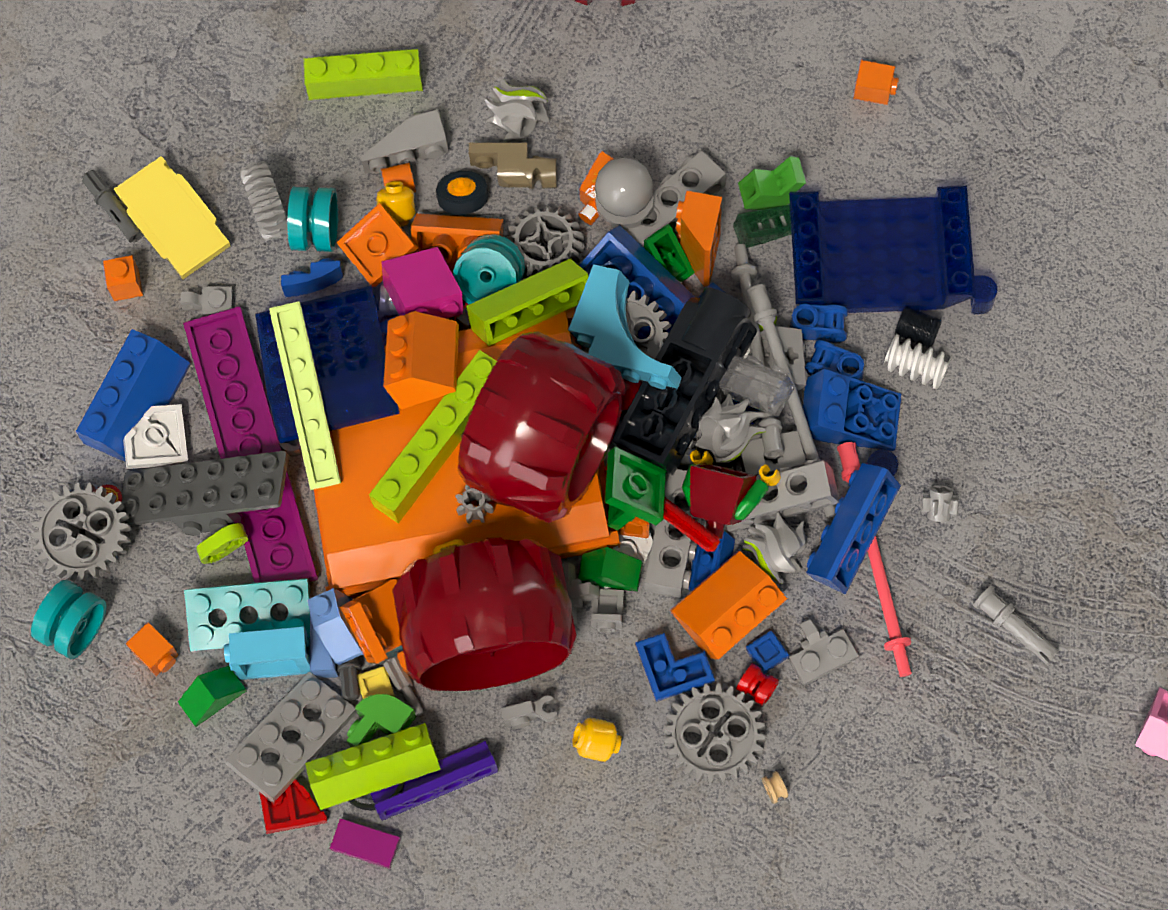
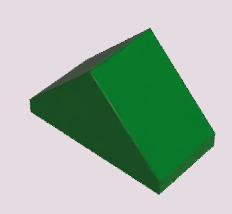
(668, 252)
(610, 569)
(210, 694)

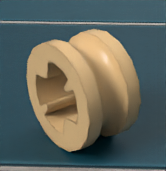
(775, 787)

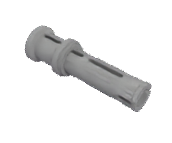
(1005, 615)

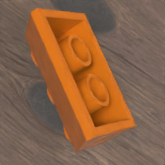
(700, 232)
(451, 233)
(420, 358)
(728, 605)

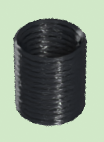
(918, 326)

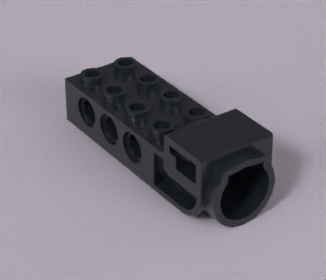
(700, 349)

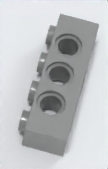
(695, 169)
(819, 493)
(660, 577)

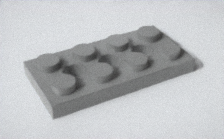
(286, 716)

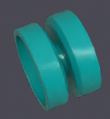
(312, 219)
(488, 267)
(68, 619)

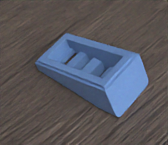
(320, 660)

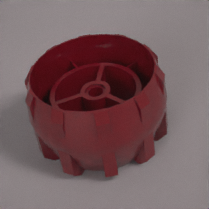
(541, 426)
(484, 615)

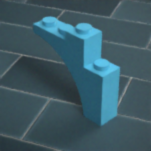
(603, 327)

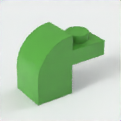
(771, 188)
(380, 713)

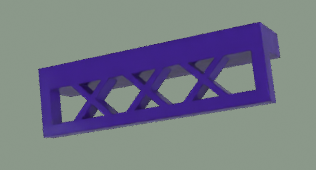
(455, 773)

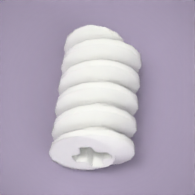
(916, 362)

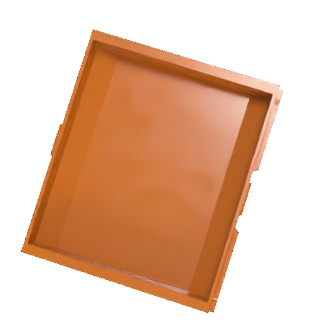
(370, 548)

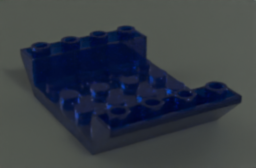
(883, 251)
(346, 356)

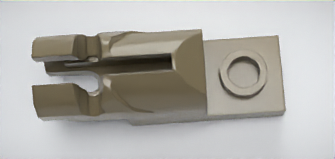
(514, 164)

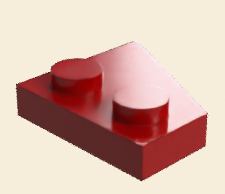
(291, 810)

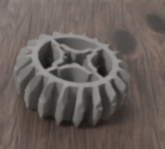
(264, 200)
(566, 236)

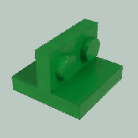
(633, 489)

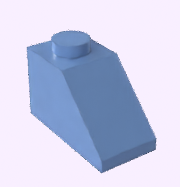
(332, 625)

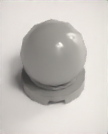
(624, 193)

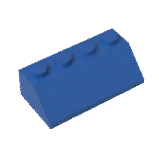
(644, 272)
(140, 377)
(853, 527)

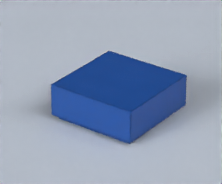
(767, 652)

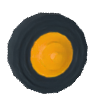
(462, 192)

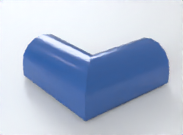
(671, 676)

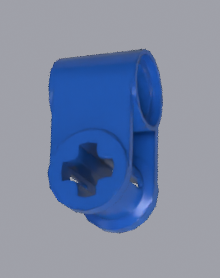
(821, 322)
(834, 359)

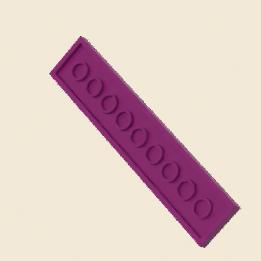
(245, 427)

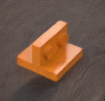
(375, 240)

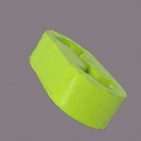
(222, 543)

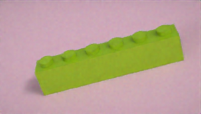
(431, 443)

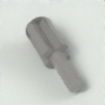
(402, 683)

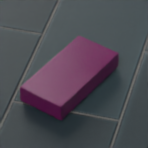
(365, 843)

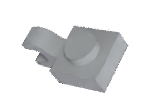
(213, 300)
(521, 714)

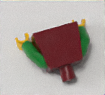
(722, 493)

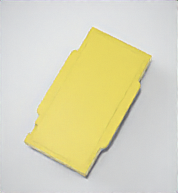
(172, 217)

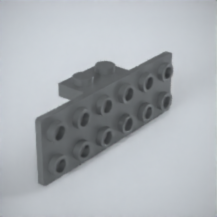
(205, 493)

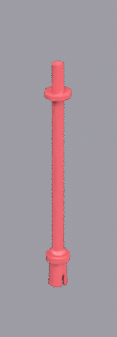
(897, 643)

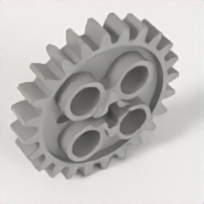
(640, 315)
(93, 508)
(738, 749)

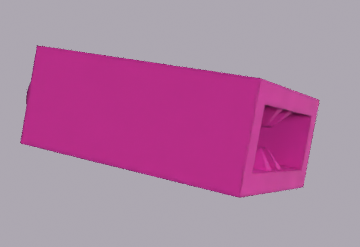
(422, 284)

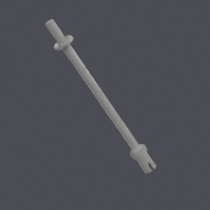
(744, 273)
(765, 316)

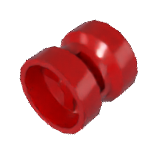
(752, 679)

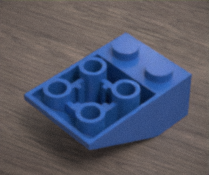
(851, 411)

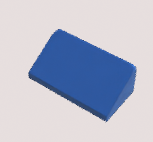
(707, 562)

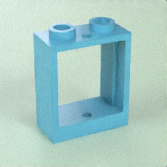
(268, 653)

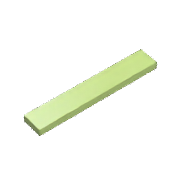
(305, 395)

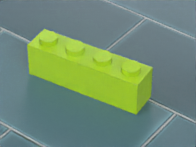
(363, 74)
(527, 302)
(372, 766)

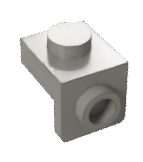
(607, 610)

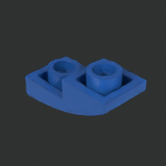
(322, 275)

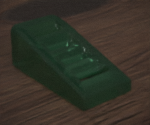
(749, 232)

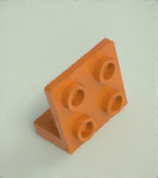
(374, 621)

